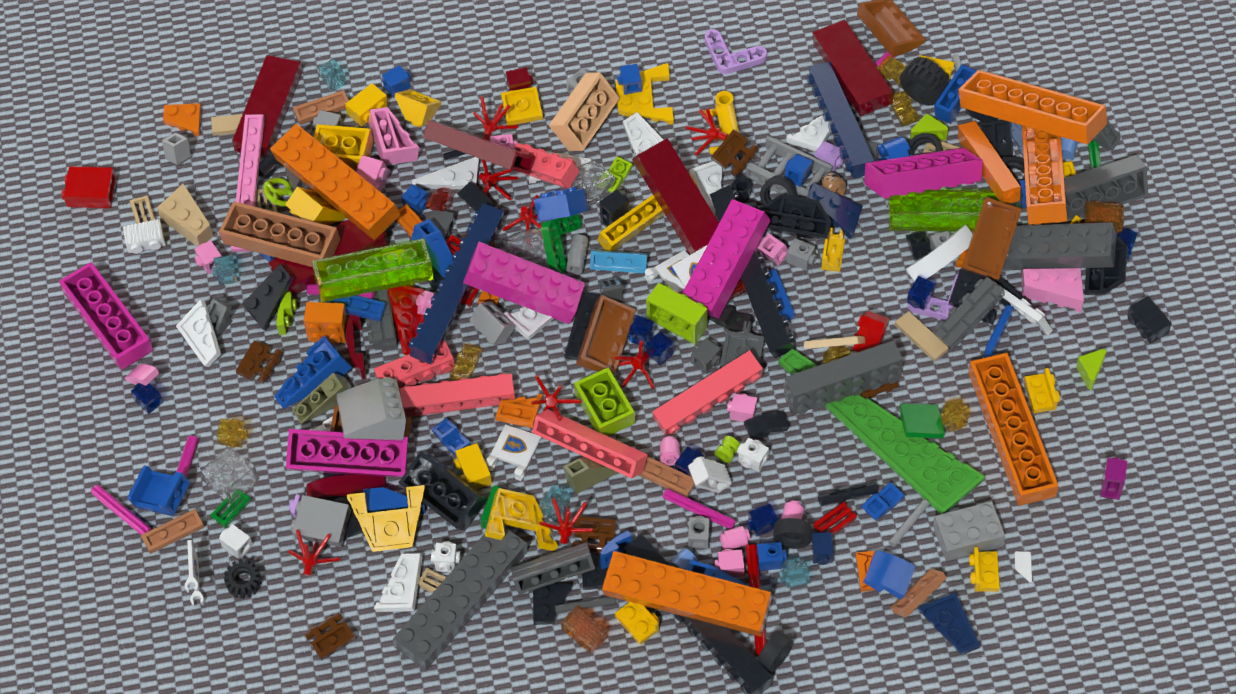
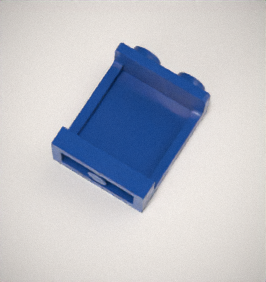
(158, 491)

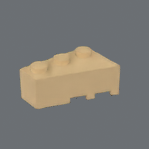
(185, 217)

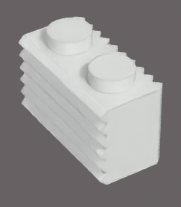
(144, 236)
(709, 474)

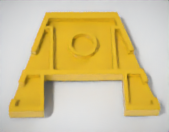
(642, 101)
(518, 511)
(389, 528)

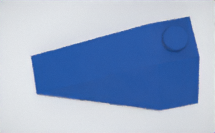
(320, 364)

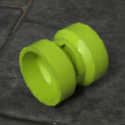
(727, 449)

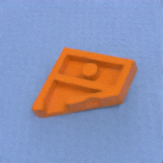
(183, 117)
(519, 411)

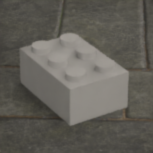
(968, 528)

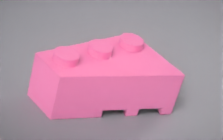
(390, 139)
(373, 171)
(1054, 286)

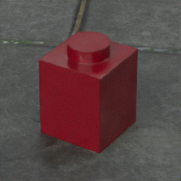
(519, 79)

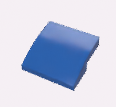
(889, 574)

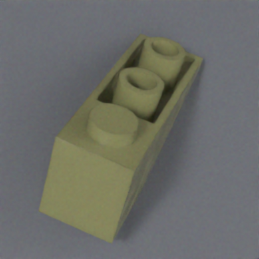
(321, 398)
(585, 473)

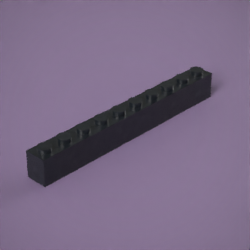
(760, 289)
(717, 639)

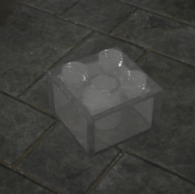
(229, 474)

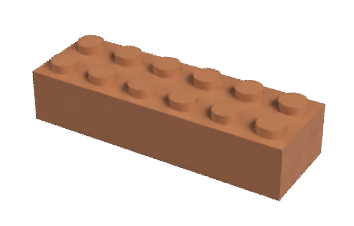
(278, 234)

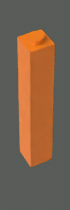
(993, 168)

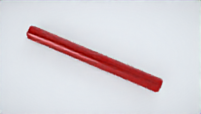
(754, 581)

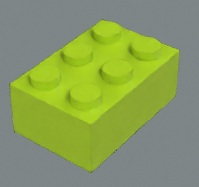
(677, 313)
(604, 402)

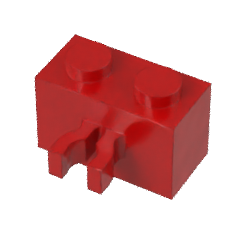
(872, 328)

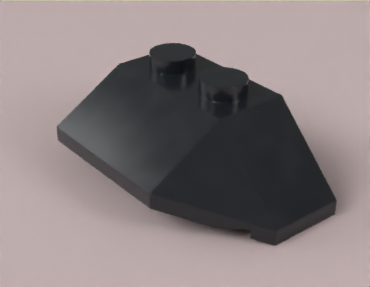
(797, 217)
(1102, 280)

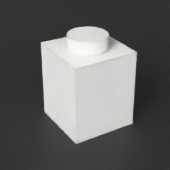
(235, 541)

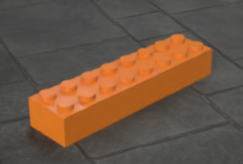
(1033, 106)
(1043, 177)
(335, 181)
(1013, 429)
(687, 593)

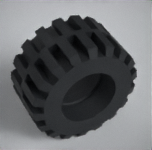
(924, 81)

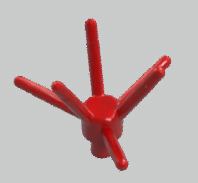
(491, 125)
(713, 133)
(491, 179)
(527, 217)
(638, 363)
(551, 399)
(565, 527)
(310, 560)

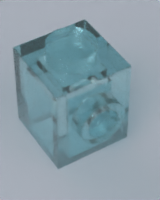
(225, 270)
(794, 573)

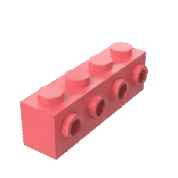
(550, 166)
(411, 371)

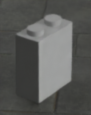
(321, 517)

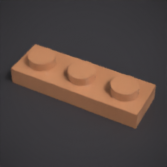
(330, 103)
(667, 477)
(172, 531)
(918, 593)

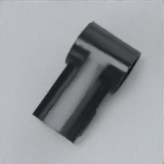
(268, 165)

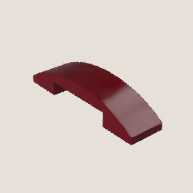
(354, 324)
(343, 485)

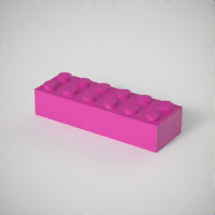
(923, 172)
(726, 256)
(524, 282)
(106, 316)
(339, 455)

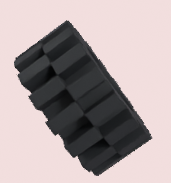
(244, 589)

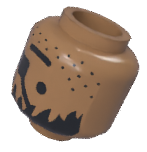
(833, 183)

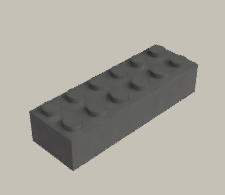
(1111, 183)
(1062, 246)
(843, 378)

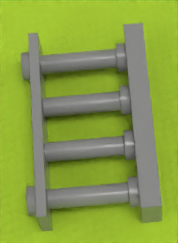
(759, 175)

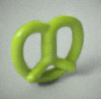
(277, 192)

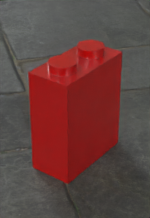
(89, 187)

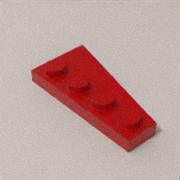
(405, 313)

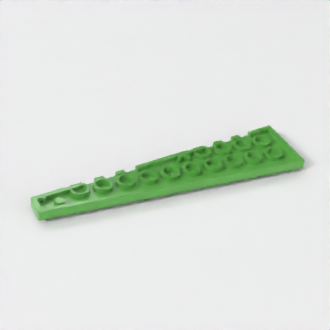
(916, 460)

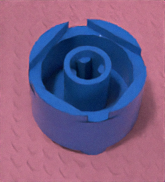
(893, 149)

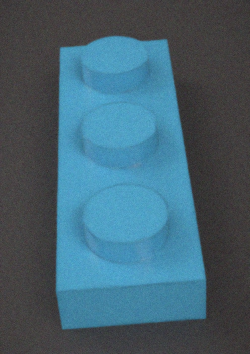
(618, 261)

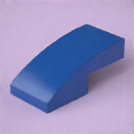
(450, 436)
(883, 502)
(614, 545)

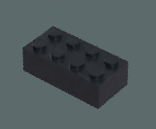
(444, 490)

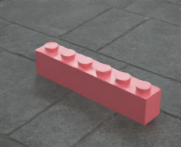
(707, 393)
(456, 395)
(590, 443)

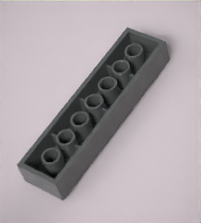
(459, 598)

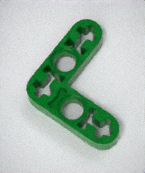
(551, 234)

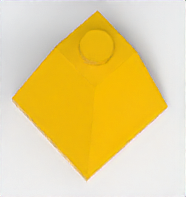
(417, 106)

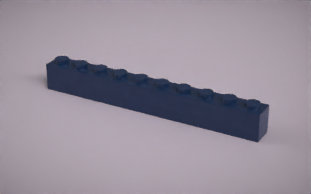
(452, 289)

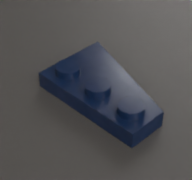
(839, 209)
(951, 622)

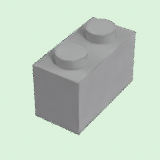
(492, 323)

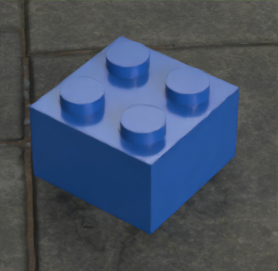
(560, 203)

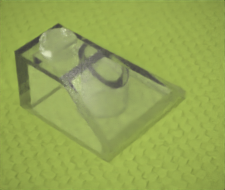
(594, 181)
(527, 245)

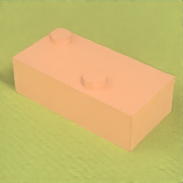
(584, 111)

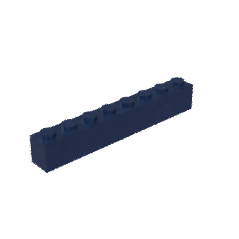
(840, 118)

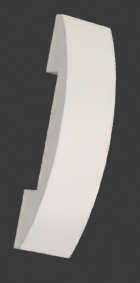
(941, 255)

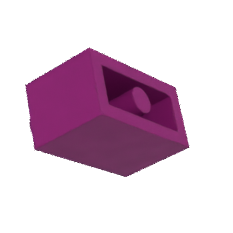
(1113, 478)

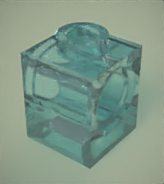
(332, 75)
(559, 494)

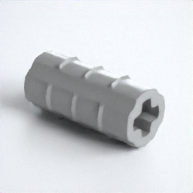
(577, 254)

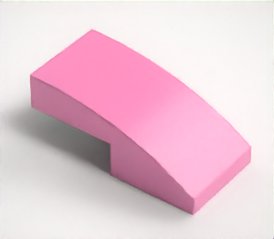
(142, 374)

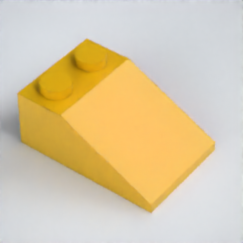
(346, 142)
(313, 207)

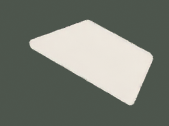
(1023, 564)

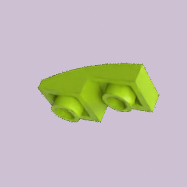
(620, 169)
(285, 311)

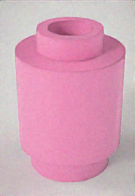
(669, 450)
(793, 510)
(734, 538)

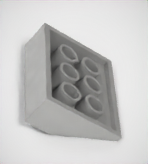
(372, 411)

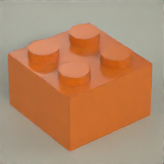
(325, 320)

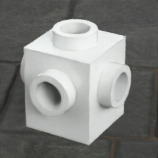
(753, 454)
(445, 556)

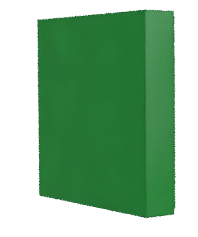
(921, 421)

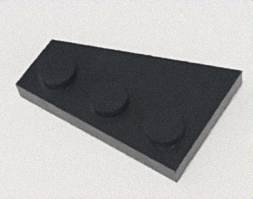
(267, 295)

